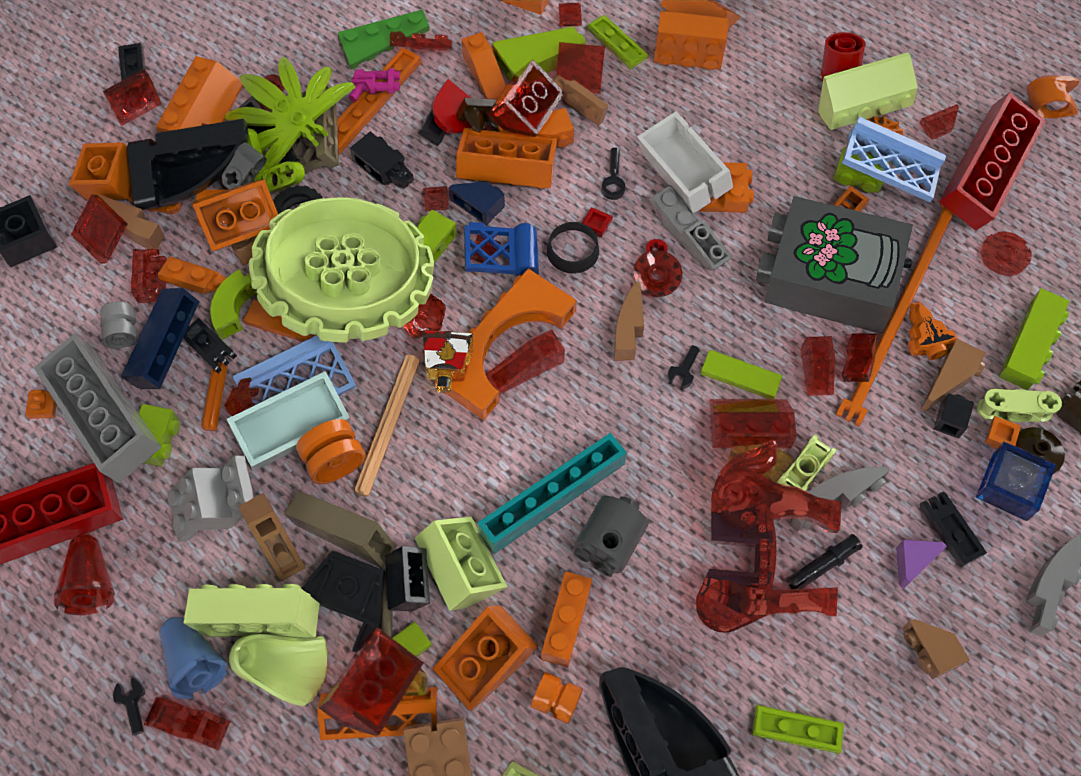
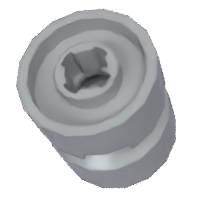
(118, 324)

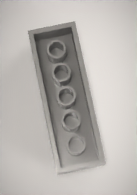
(97, 408)

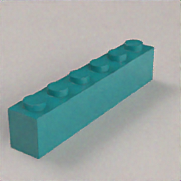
(551, 493)

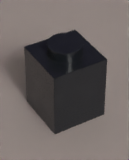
(954, 415)

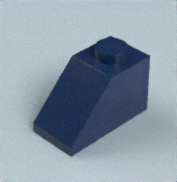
(478, 199)

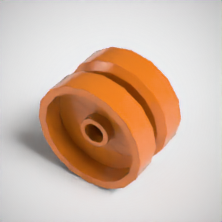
(330, 451)

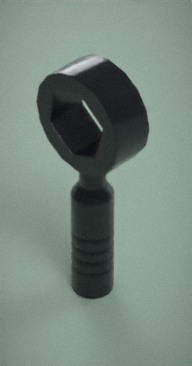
(613, 179)

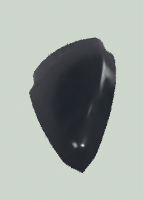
(182, 162)
(661, 729)

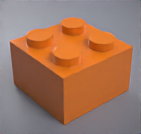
(102, 171)

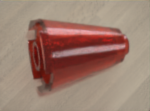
(84, 578)

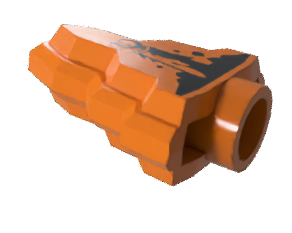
(928, 334)

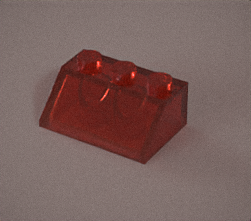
(526, 101)
(751, 422)
(372, 684)

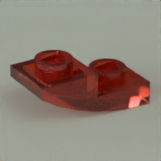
(861, 357)

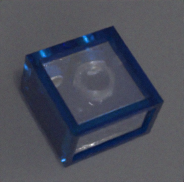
(1015, 481)

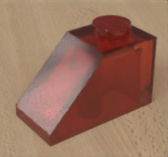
(818, 365)

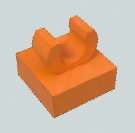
(40, 405)
(1000, 431)

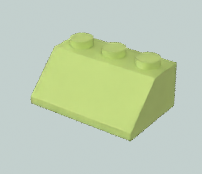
(460, 562)

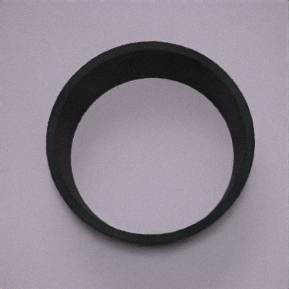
(572, 266)

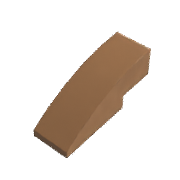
(139, 228)
(629, 325)

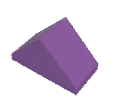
(914, 557)

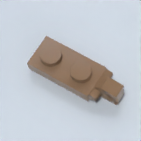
(582, 100)

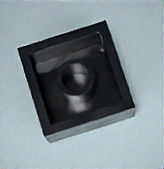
(23, 232)

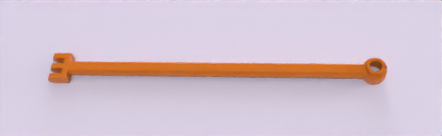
(855, 404)

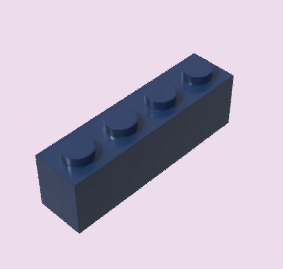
(160, 338)

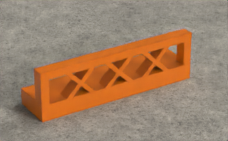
(408, 705)

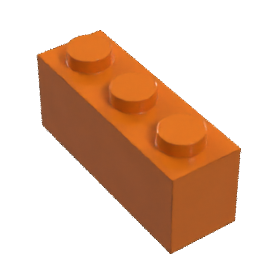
(566, 619)

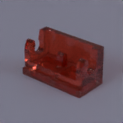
(145, 279)

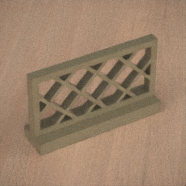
(328, 147)

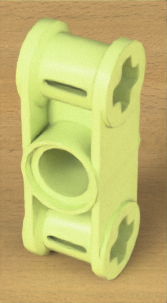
(1019, 405)
(813, 458)

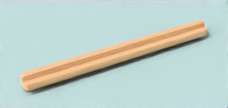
(386, 426)

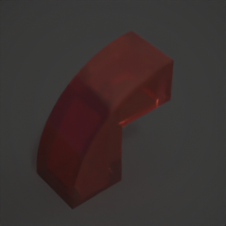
(187, 723)

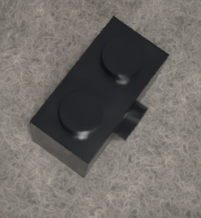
(407, 579)

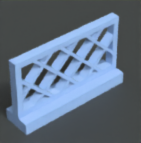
(899, 151)
(291, 360)

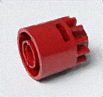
(842, 53)

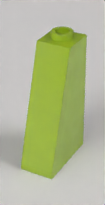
(541, 47)

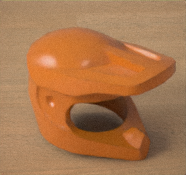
(1051, 89)

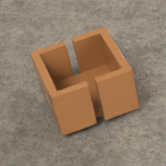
(438, 751)

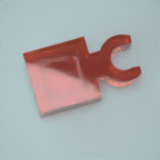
(241, 397)

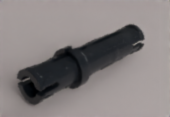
(832, 557)

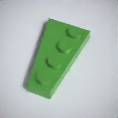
(374, 38)

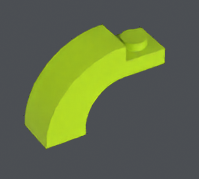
(228, 303)

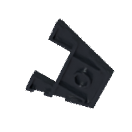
(349, 589)

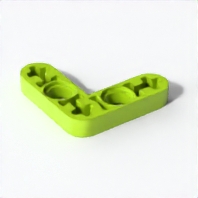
(280, 170)

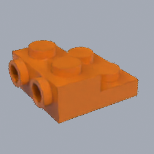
(739, 196)

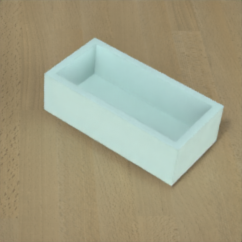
(278, 423)

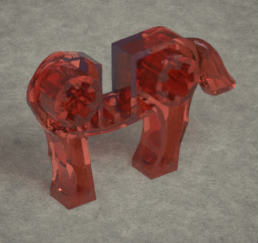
(744, 515)

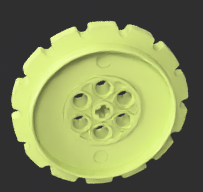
(341, 269)

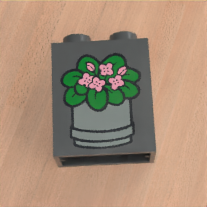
(835, 263)

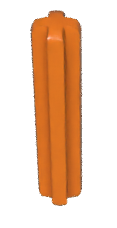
(214, 398)

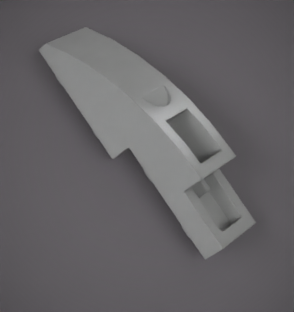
(691, 233)
(847, 488)
(1049, 586)

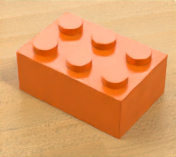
(691, 40)

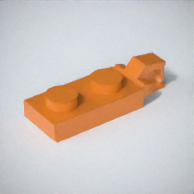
(190, 276)

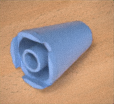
(189, 659)

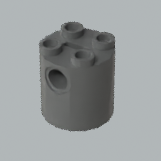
(618, 527)

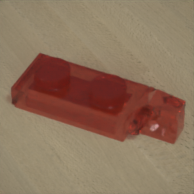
(419, 41)

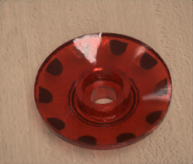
(658, 263)

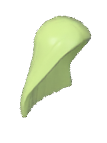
(282, 665)

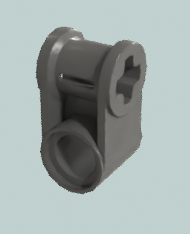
(243, 166)

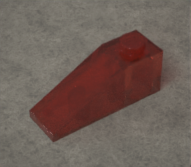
(527, 362)

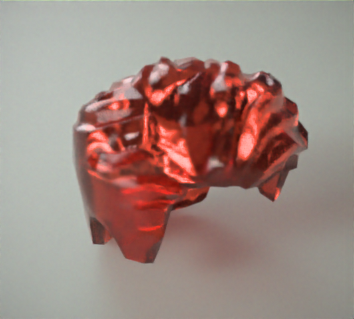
(429, 317)

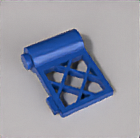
(521, 249)

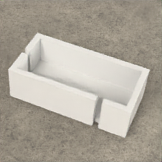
(685, 162)

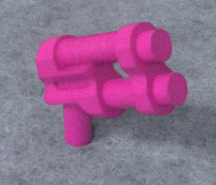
(366, 81)

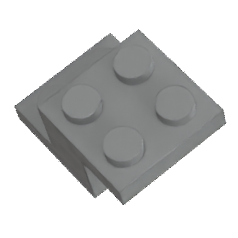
(209, 498)

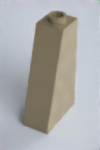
(341, 527)

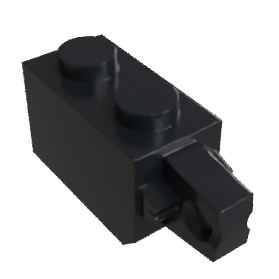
(381, 161)

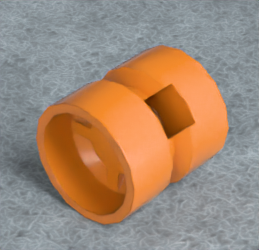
(556, 697)

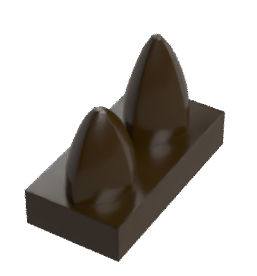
(475, 112)

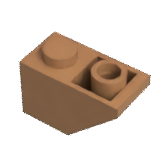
(937, 648)

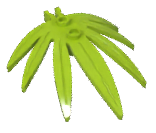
(290, 114)

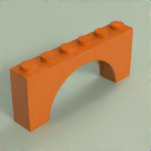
(527, 301)

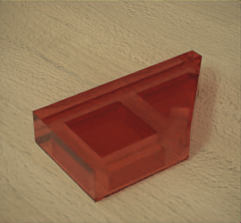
(940, 122)

